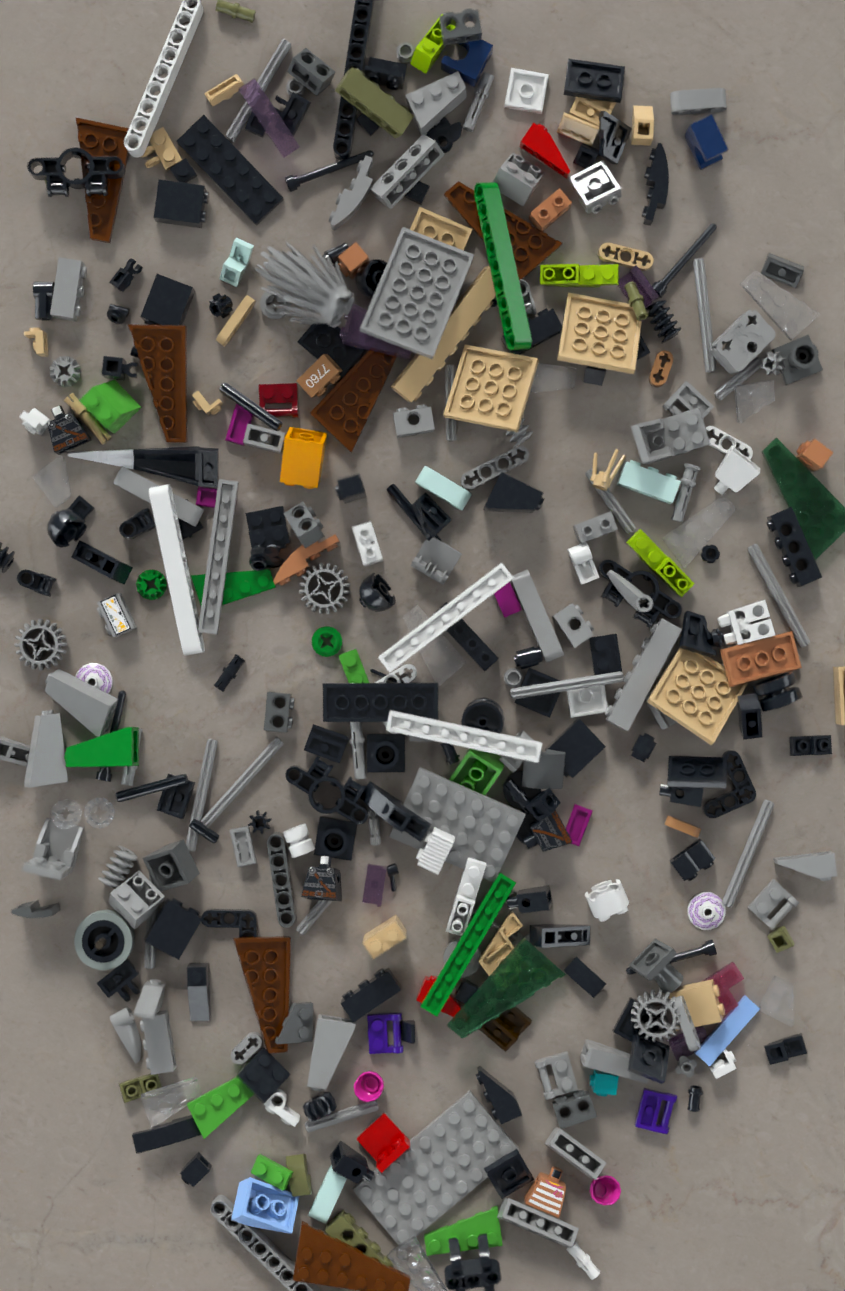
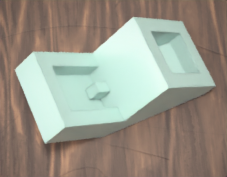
(237, 262)

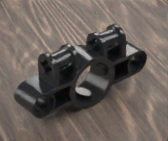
(95, 182)
(660, 600)
(309, 782)

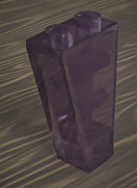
(354, 337)

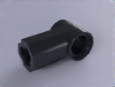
(43, 300)

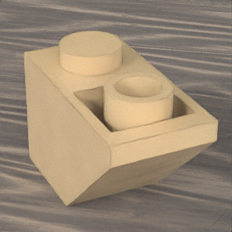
(642, 125)

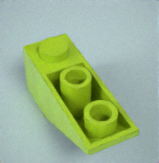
(429, 48)

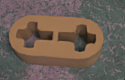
(665, 369)
(682, 826)

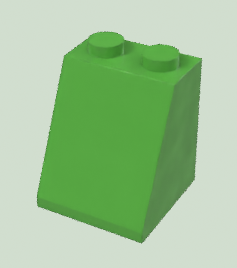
(110, 405)

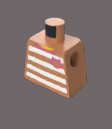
(547, 1192)

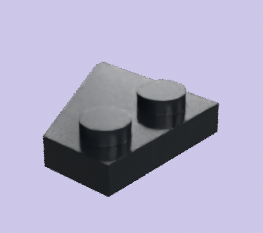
(430, 516)

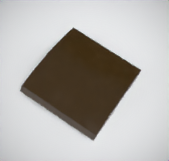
(506, 1028)

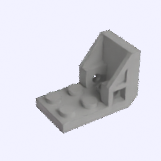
(670, 436)
(55, 851)

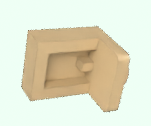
(201, 403)

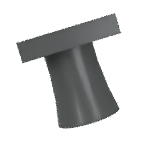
(796, 368)
(654, 963)

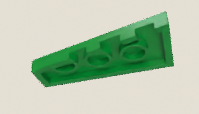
(238, 584)

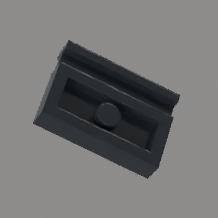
(605, 654)
(326, 743)
(176, 799)

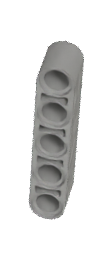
(140, 487)
(537, 616)

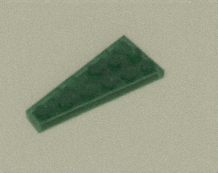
(815, 507)
(511, 983)

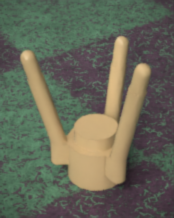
(603, 480)

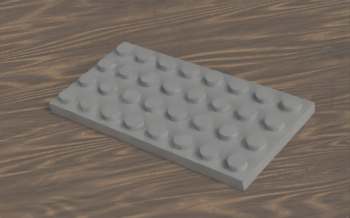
(436, 1169)

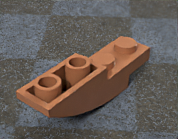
(297, 562)

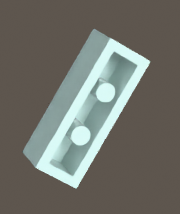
(648, 482)

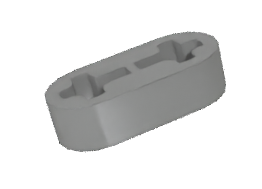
(249, 1050)

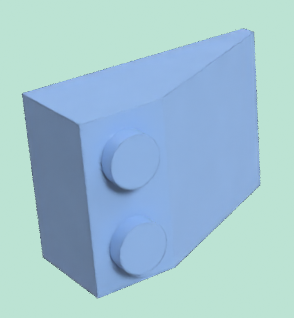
(264, 1206)

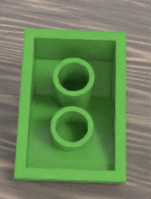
(478, 770)

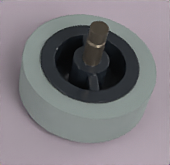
(104, 940)

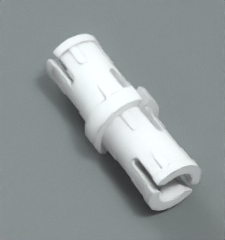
(583, 1261)

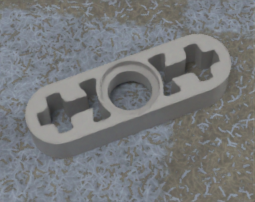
(687, 1024)

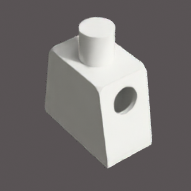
(735, 471)

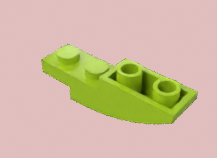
(579, 275)
(660, 563)

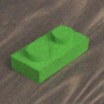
(353, 667)
(271, 1172)

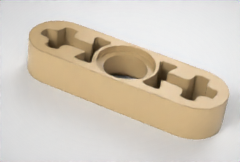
(610, 259)
(235, 320)

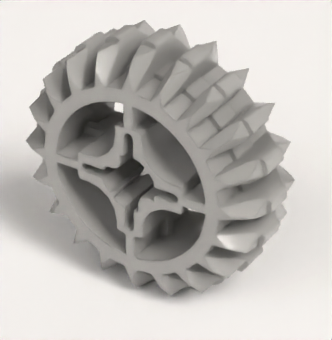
(316, 573)
(24, 640)
(651, 1010)

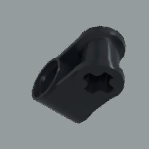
(138, 523)
(40, 582)

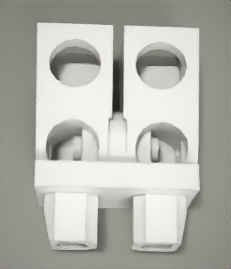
(740, 623)

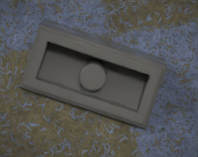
(782, 270)

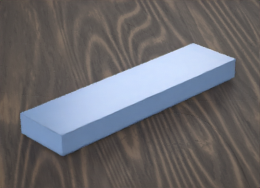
(727, 1030)

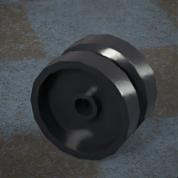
(777, 691)
(486, 709)

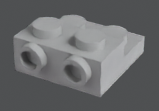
(596, 187)

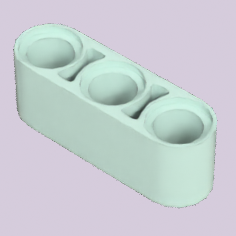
(443, 488)
(327, 1196)

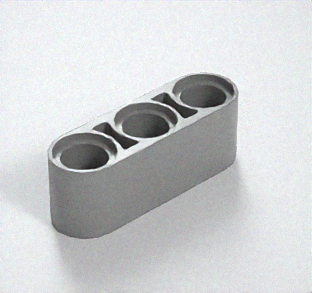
(698, 101)

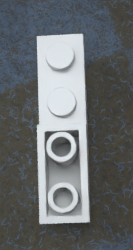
(465, 896)

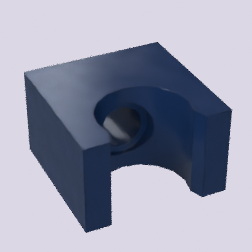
(473, 64)
(705, 142)

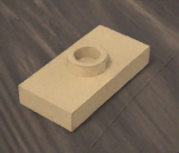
(224, 90)
(578, 129)

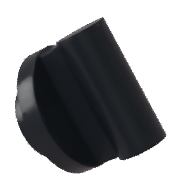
(117, 314)

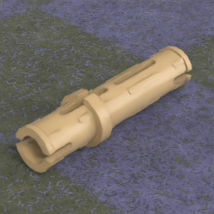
(87, 418)

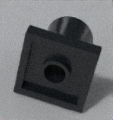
(385, 742)
(341, 829)

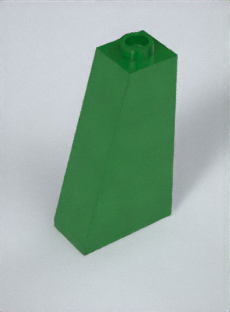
(109, 750)

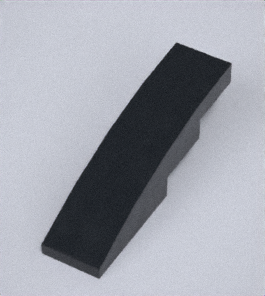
(165, 1134)

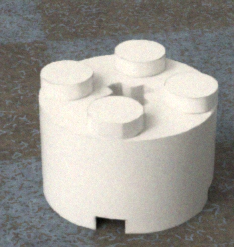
(607, 900)

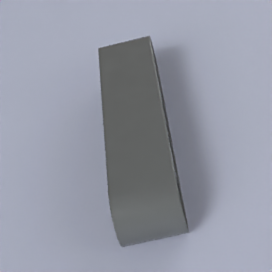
(279, 889)

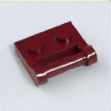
(279, 394)

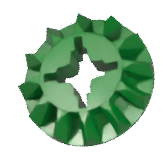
(160, 583)
(327, 650)

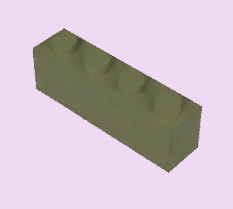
(374, 102)

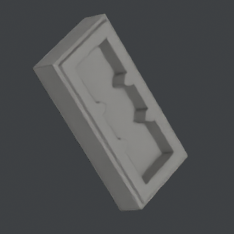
(243, 846)

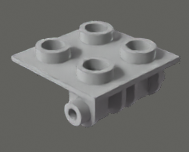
(436, 560)

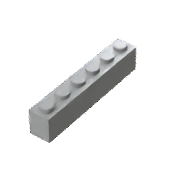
(643, 674)

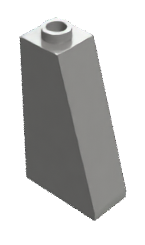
(83, 701)
(46, 753)
(329, 1045)
(608, 1060)

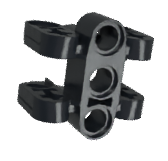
(473, 1272)

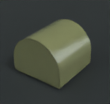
(781, 939)

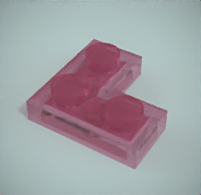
(725, 979)

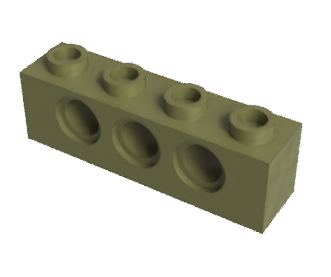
(360, 1237)

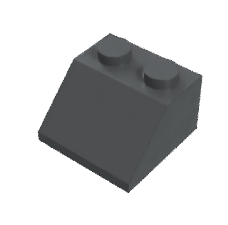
(171, 866)

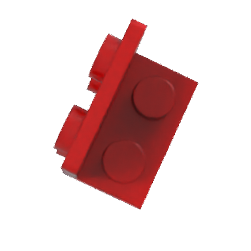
(384, 1141)

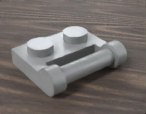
(690, 399)
(768, 900)
(562, 1072)

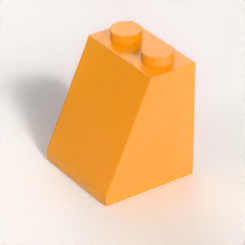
(303, 457)

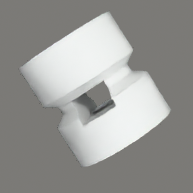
(298, 840)

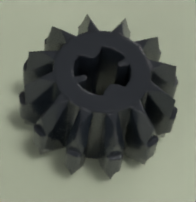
(319, 1106)

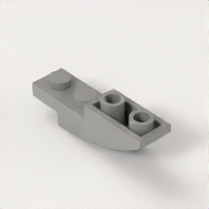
(351, 201)

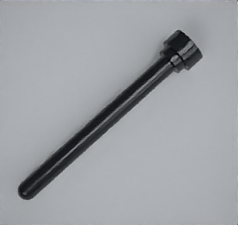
(294, 181)
(661, 286)
(104, 773)
(707, 949)

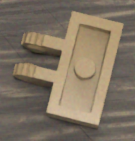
(164, 149)

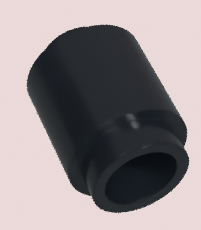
(528, 657)
(643, 747)

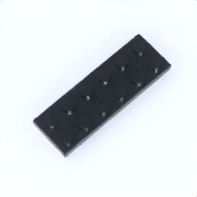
(230, 170)
(374, 701)

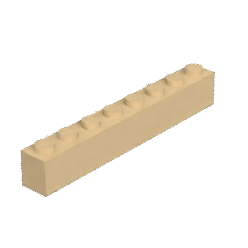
(464, 315)

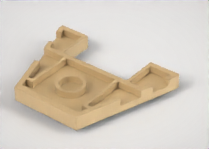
(500, 945)

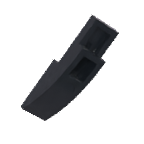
(658, 178)
(394, 812)

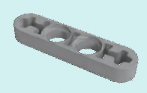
(493, 465)

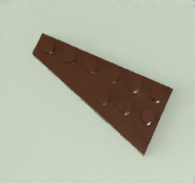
(101, 141)
(528, 243)
(164, 364)
(353, 398)
(267, 976)
(339, 1265)

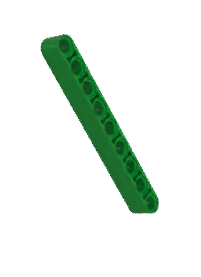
(502, 266)

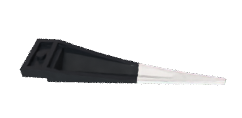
(185, 464)

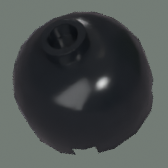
(369, 276)
(65, 527)
(375, 593)

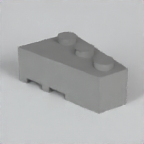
(435, 101)

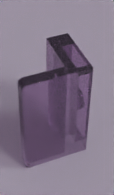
(644, 287)
(374, 884)
(679, 1045)

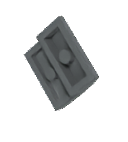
(545, 773)
(33, 910)

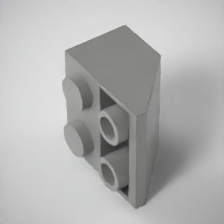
(518, 178)
(136, 899)

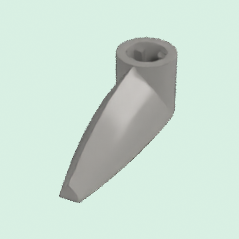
(630, 592)
(126, 1028)

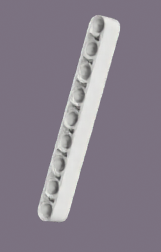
(165, 84)
(176, 569)

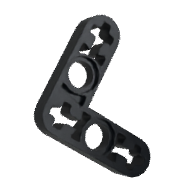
(739, 787)
(238, 922)

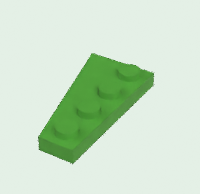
(218, 1104)
(466, 1232)

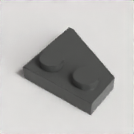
(298, 1024)

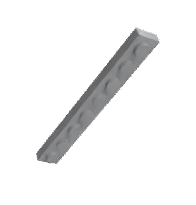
(218, 556)

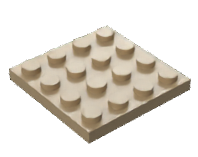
(599, 333)
(491, 388)
(696, 694)

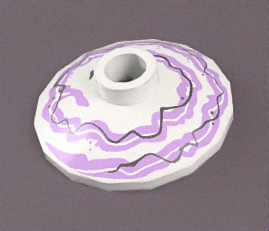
(99, 673)
(699, 904)

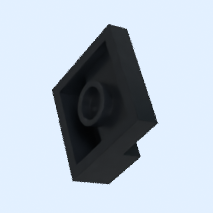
(268, 527)

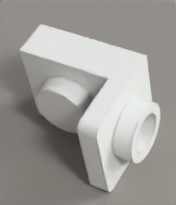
(722, 1066)

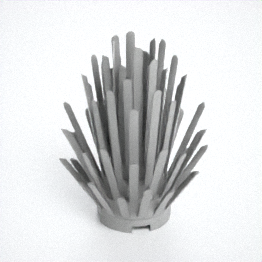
(316, 291)

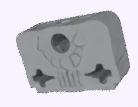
(737, 337)

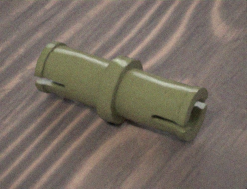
(235, 10)
(636, 301)

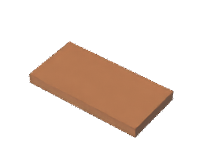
(760, 659)

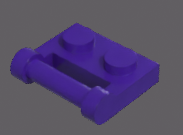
(379, 1036)
(649, 1110)

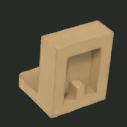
(40, 343)

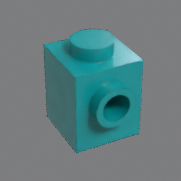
(603, 1083)

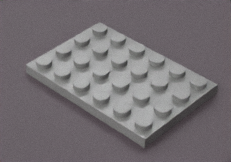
(417, 293)
(479, 823)

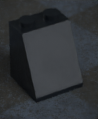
(513, 496)

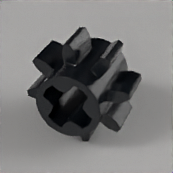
(221, 305)
(254, 822)

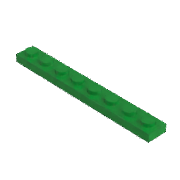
(468, 944)

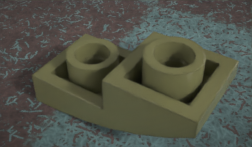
(135, 1087)
(300, 1181)

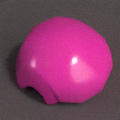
(368, 1086)
(605, 1190)

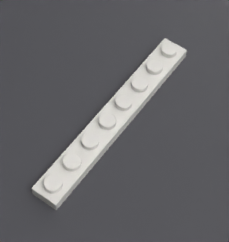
(445, 617)
(464, 736)

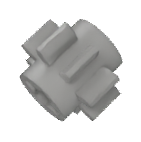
(767, 363)

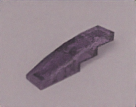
(269, 118)

